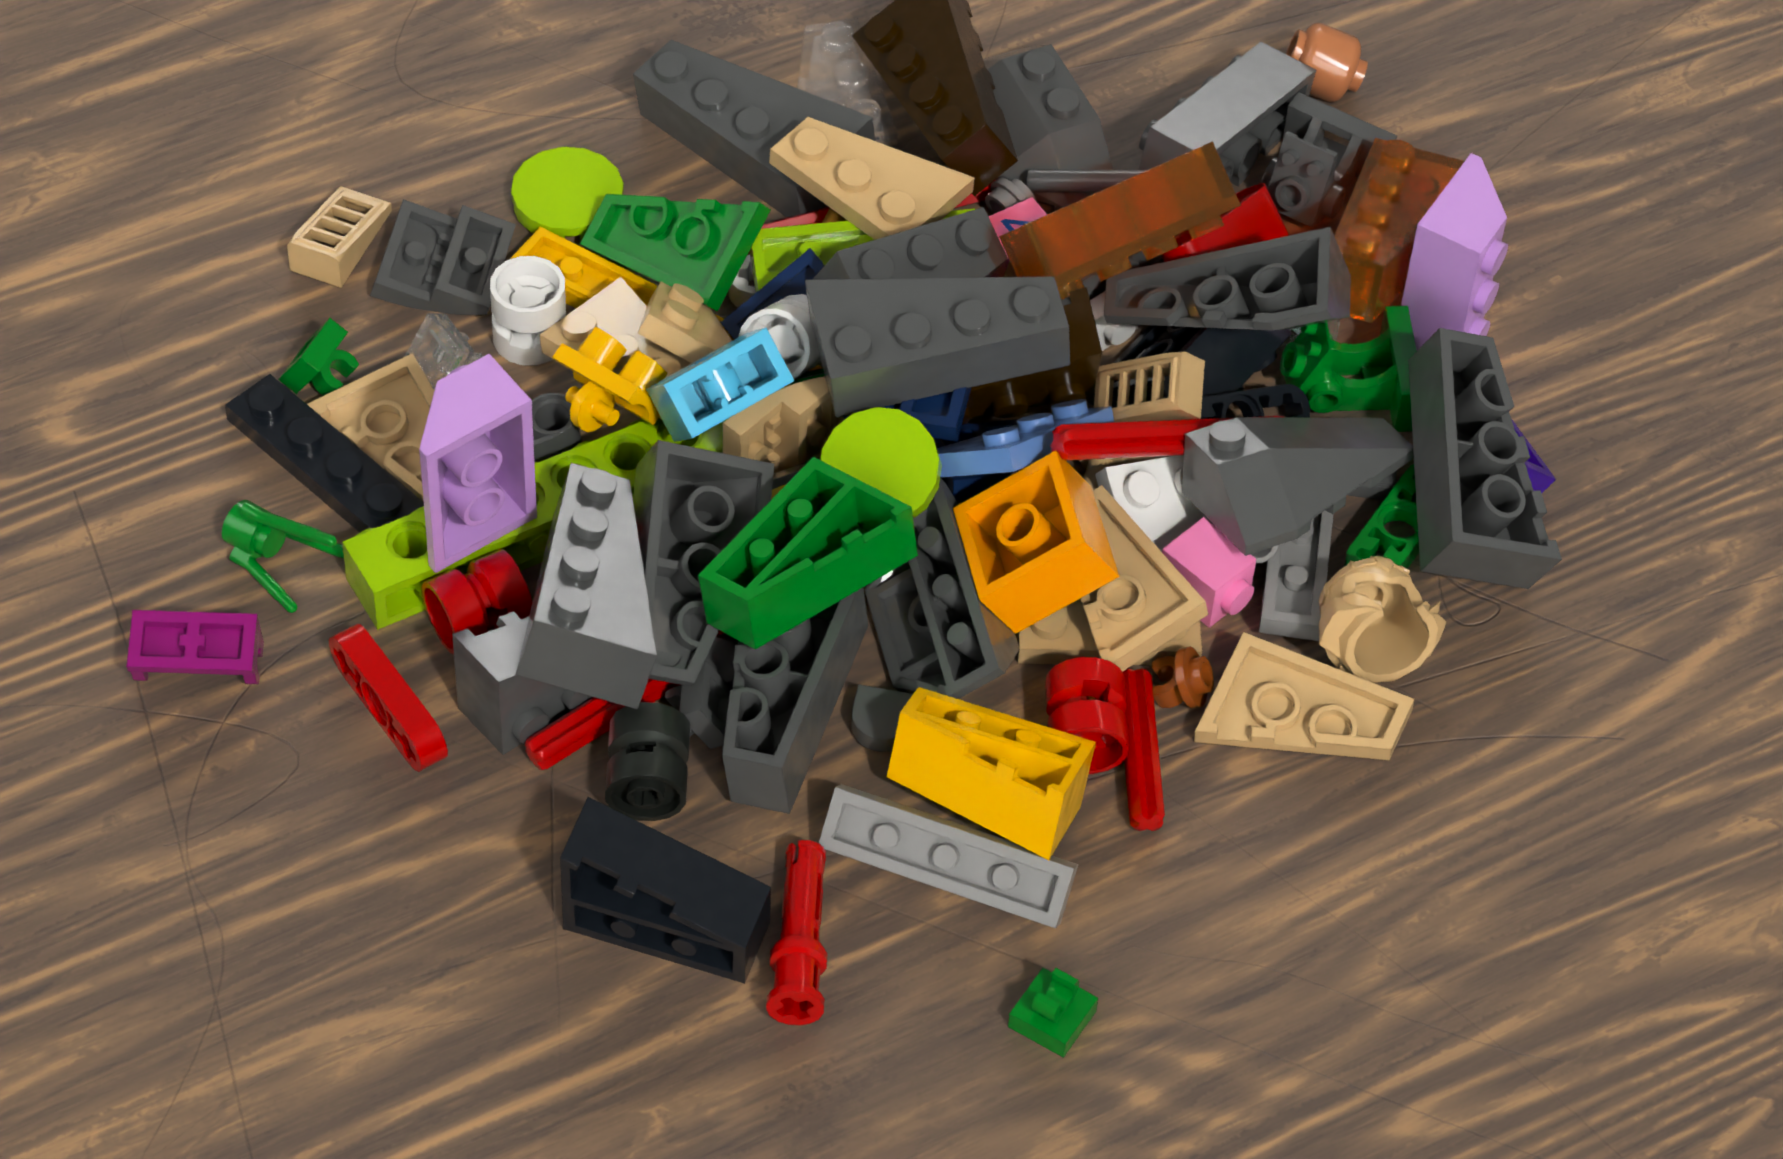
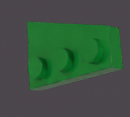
(677, 240)

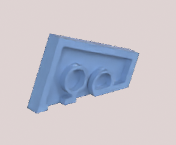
(1017, 445)

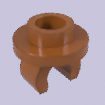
(1188, 676)

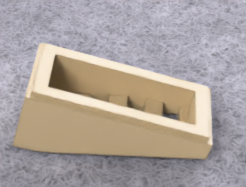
(335, 264)
(1184, 389)

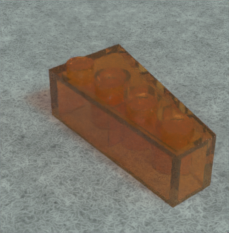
(1383, 217)
(1124, 220)

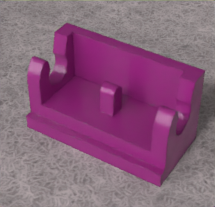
(194, 644)

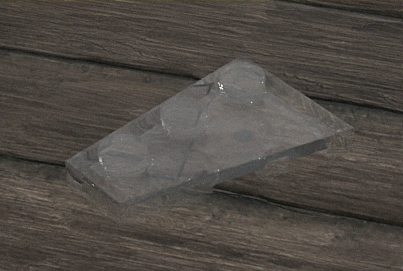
(842, 73)

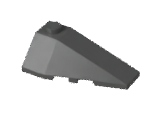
(1249, 286)
(1275, 474)
(686, 513)

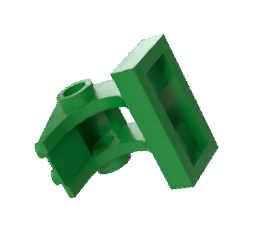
(1319, 362)

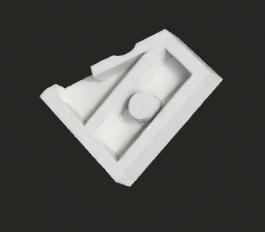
(1152, 496)

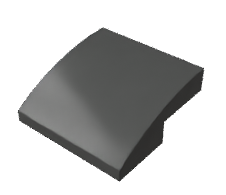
(442, 260)

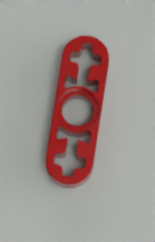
(388, 697)

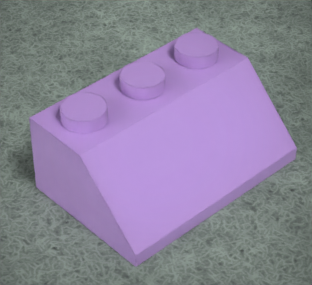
(1457, 256)
(476, 461)

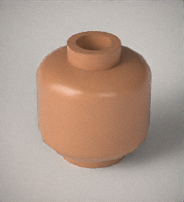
(1333, 56)

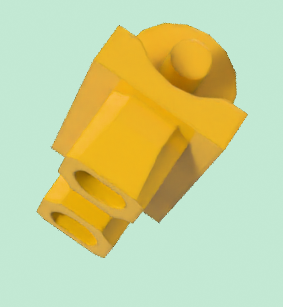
(602, 387)

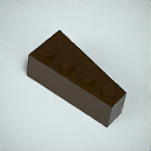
(939, 77)

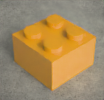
(1035, 542)

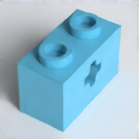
(720, 385)

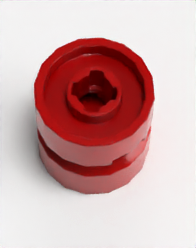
(476, 598)
(1090, 701)

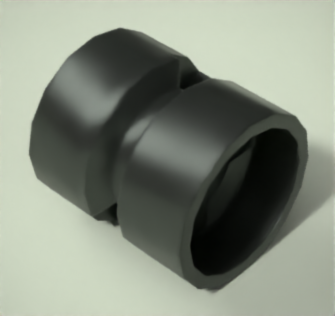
(648, 761)

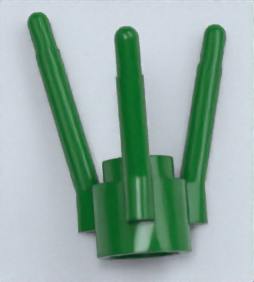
(262, 534)

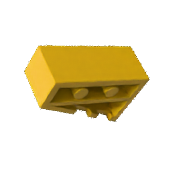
(992, 768)

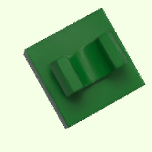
(317, 358)
(1053, 1011)

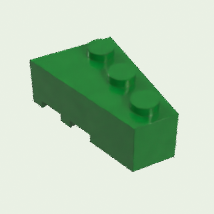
(805, 554)

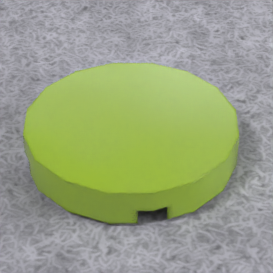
(563, 189)
(887, 453)

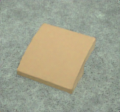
(784, 426)

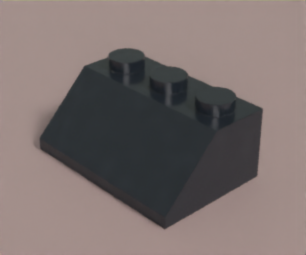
(1228, 354)

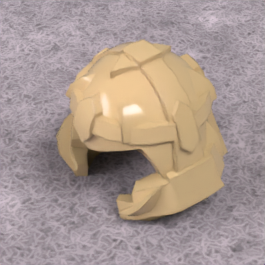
(1377, 621)

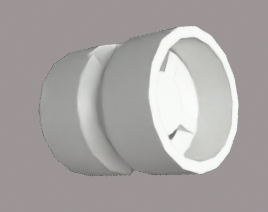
(525, 302)
(791, 331)

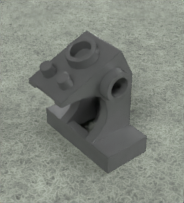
(1312, 170)

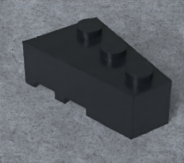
(660, 895)

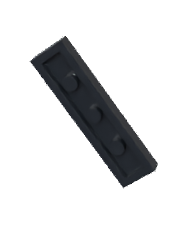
(319, 456)

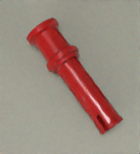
(799, 955)

